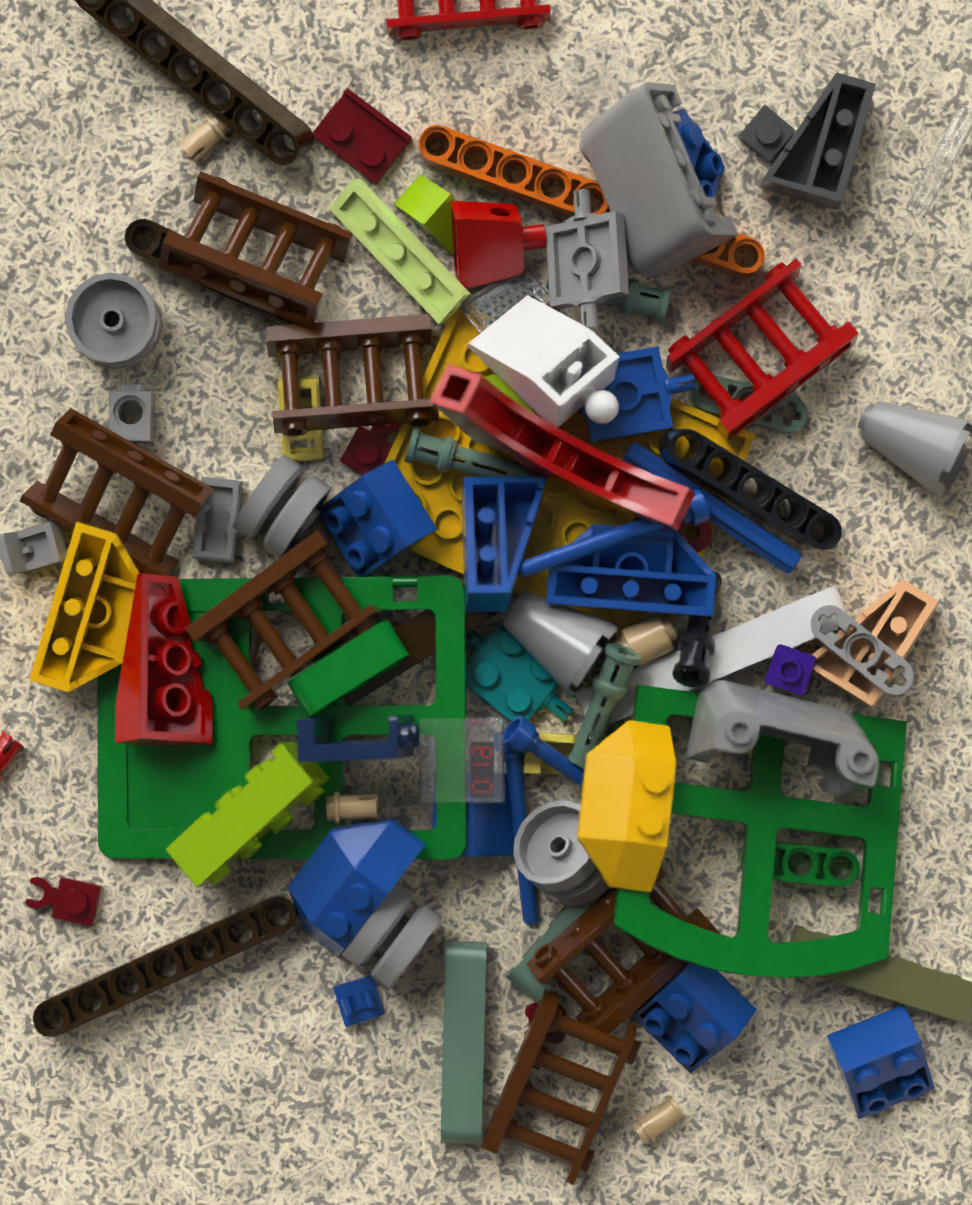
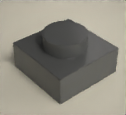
(766, 133)

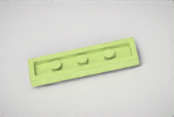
(399, 251)

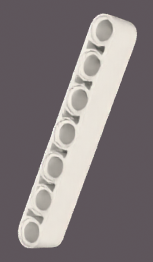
(734, 649)

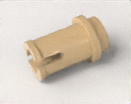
(205, 137)
(351, 807)
(657, 1120)

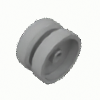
(90, 313)
(277, 504)
(552, 856)
(392, 936)

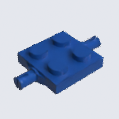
(642, 396)

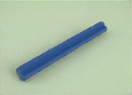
(720, 512)

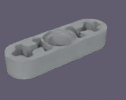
(844, 622)

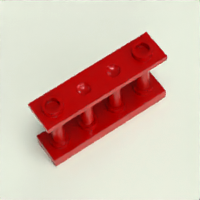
(409, 26)
(767, 389)

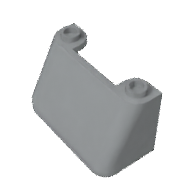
(653, 181)
(734, 714)

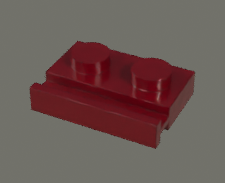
(361, 136)

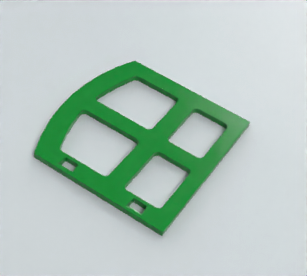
(763, 813)

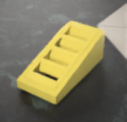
(306, 453)

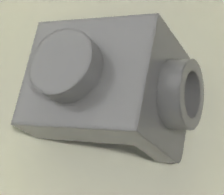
(32, 548)

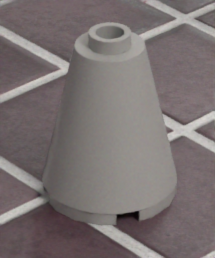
(918, 442)
(559, 637)

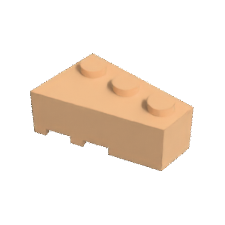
(896, 621)

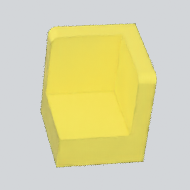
(561, 742)

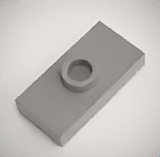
(214, 526)

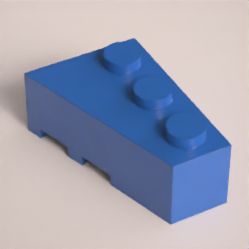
(496, 534)

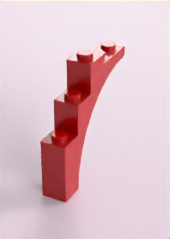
(547, 451)

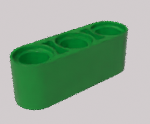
(348, 669)
(818, 866)

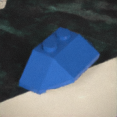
(639, 575)
(350, 879)

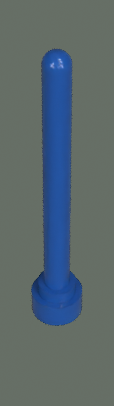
(696, 514)
(521, 736)
(519, 814)

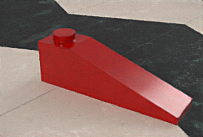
(160, 680)

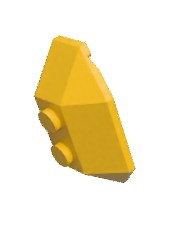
(88, 611)
(628, 804)

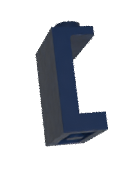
(316, 741)

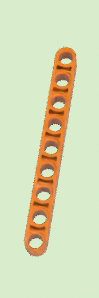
(538, 172)

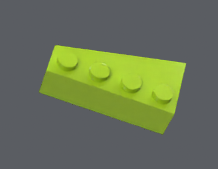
(248, 815)

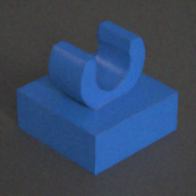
(358, 1000)

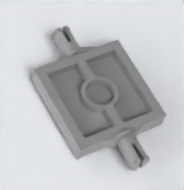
(587, 260)

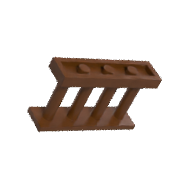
(244, 280)
(329, 341)
(136, 464)
(247, 604)
(629, 986)
(535, 1055)

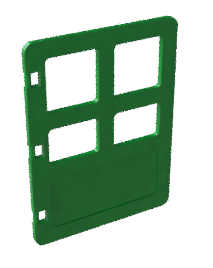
(161, 790)

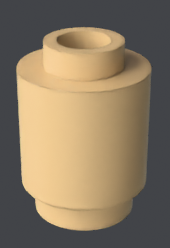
(649, 638)

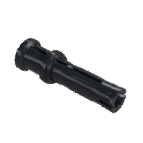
(696, 647)

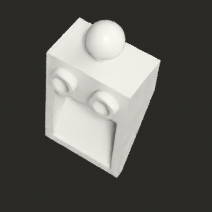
(543, 358)

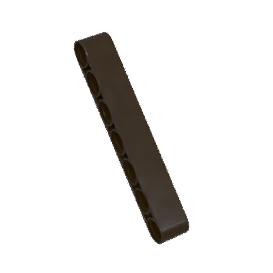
(212, 71)
(150, 978)

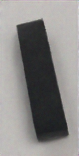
(769, 491)

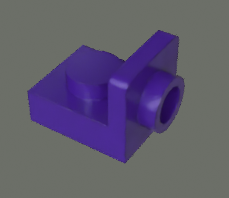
(791, 670)

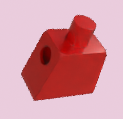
(490, 241)

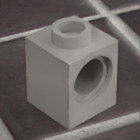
(143, 430)

